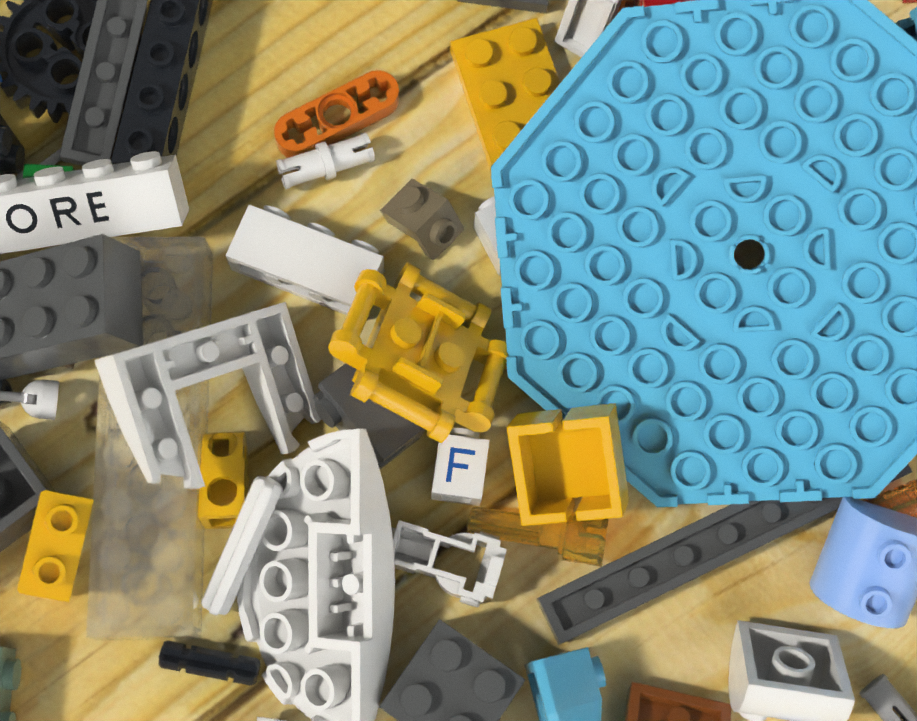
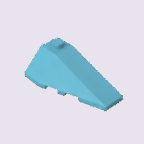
(567, 686)

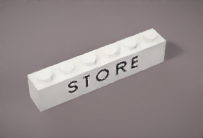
(91, 201)

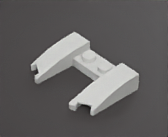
(145, 378)

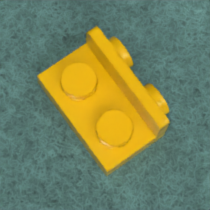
(55, 546)

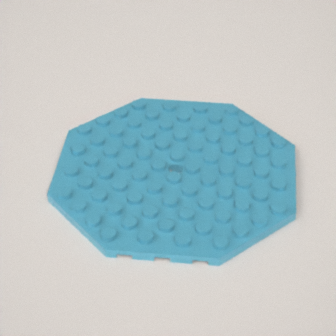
(626, 227)

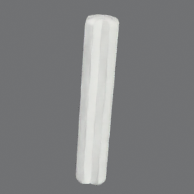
(241, 545)

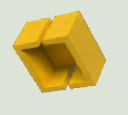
(568, 460)

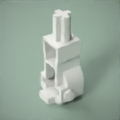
(417, 550)

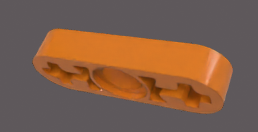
(372, 112)

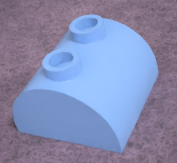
(869, 564)

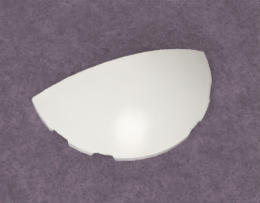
(325, 582)

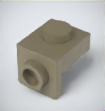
(424, 217)

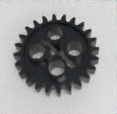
(38, 79)

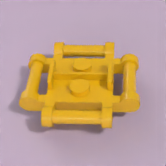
(420, 352)

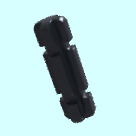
(209, 663)

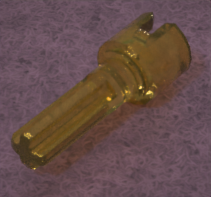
(575, 540)

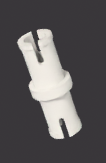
(325, 160)

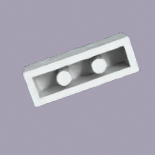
(300, 257)

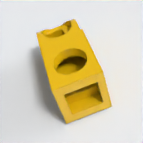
(225, 478)

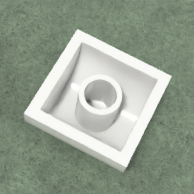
(788, 675)

